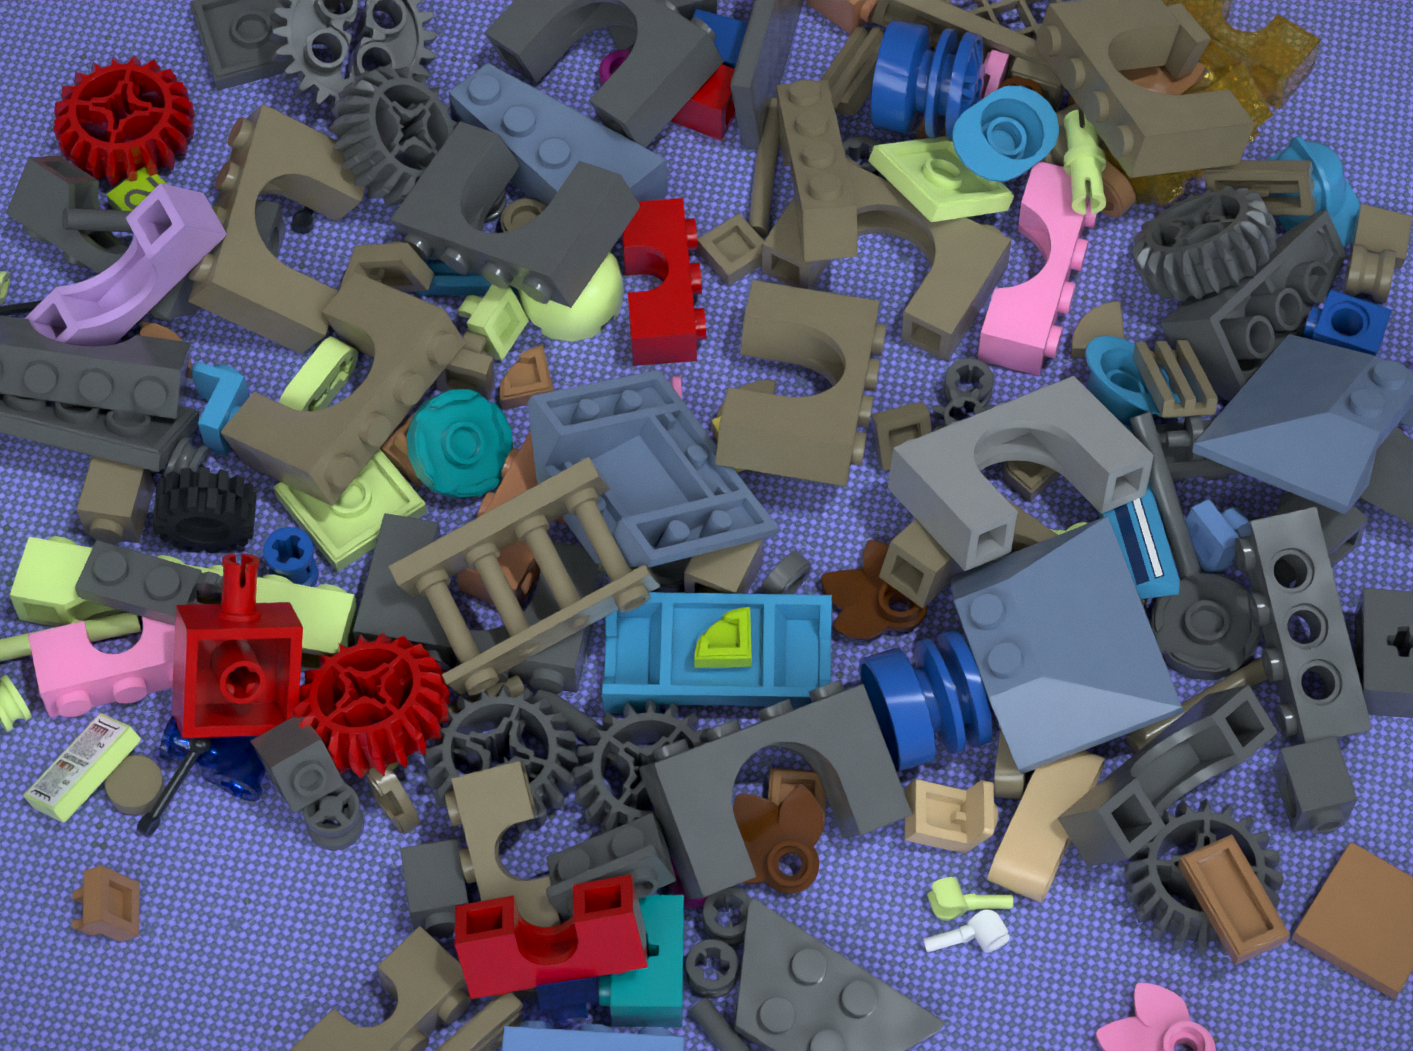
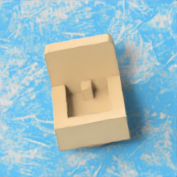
(949, 815)

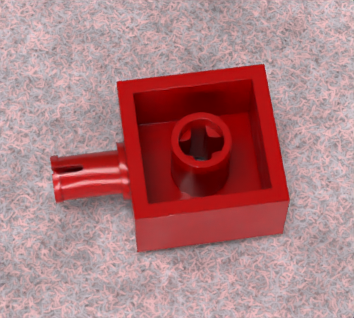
(239, 634)

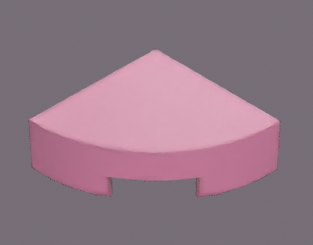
(995, 71)

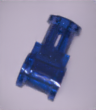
(228, 764)

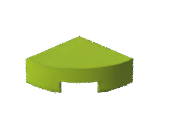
(726, 642)

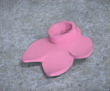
(1159, 1025)

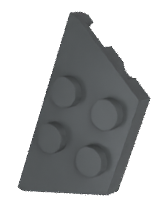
(814, 999)

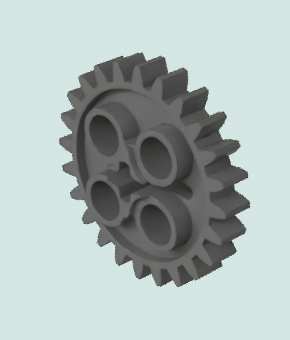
(310, 23)

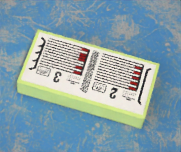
(82, 767)

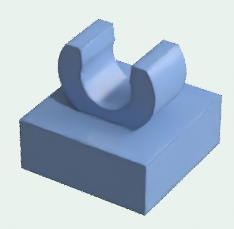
(1214, 535)

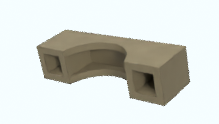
(819, 170)

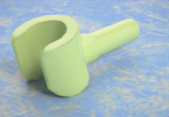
(950, 902)

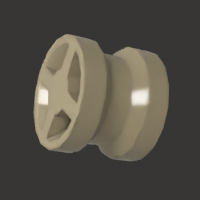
(1369, 273)

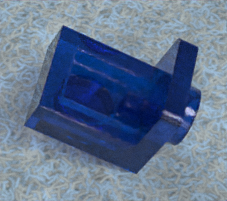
(567, 999)

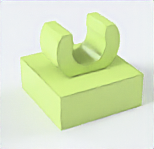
(496, 317)

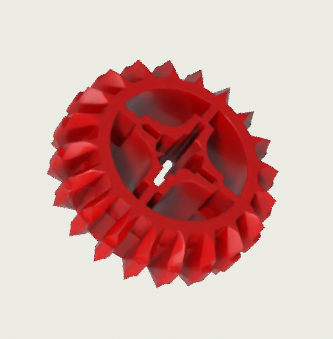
(119, 109)
(375, 703)

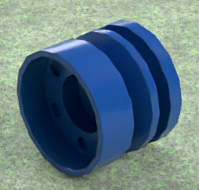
(923, 80)
(935, 697)

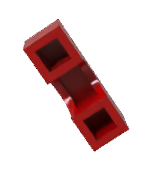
(664, 318)
(509, 954)

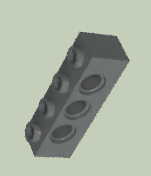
(1315, 598)

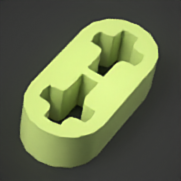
(321, 376)

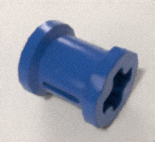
(290, 555)

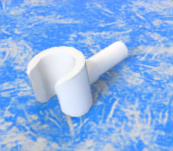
(984, 927)

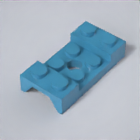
(655, 645)

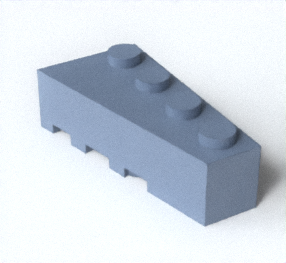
(552, 137)

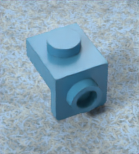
(226, 394)

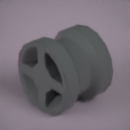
(331, 807)

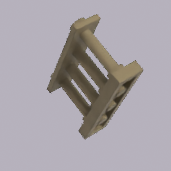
(478, 547)

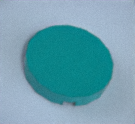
(459, 444)

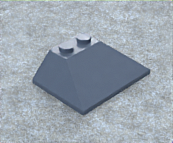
(1312, 420)
(659, 466)
(1064, 645)

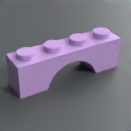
(169, 239)

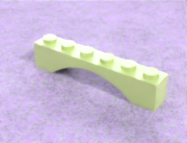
(51, 568)

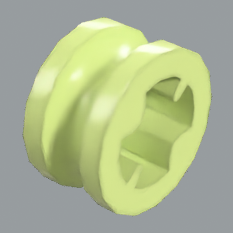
(11, 704)

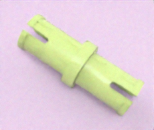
(1084, 164)

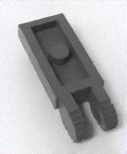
(143, 582)

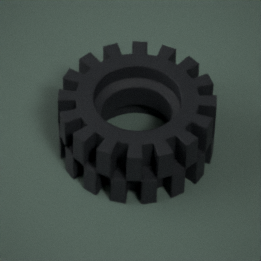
(204, 510)

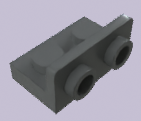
(628, 849)

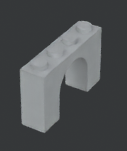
(1054, 427)

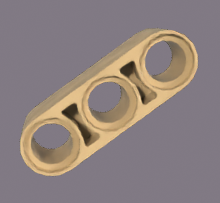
(1035, 836)

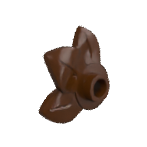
(866, 599)
(777, 831)

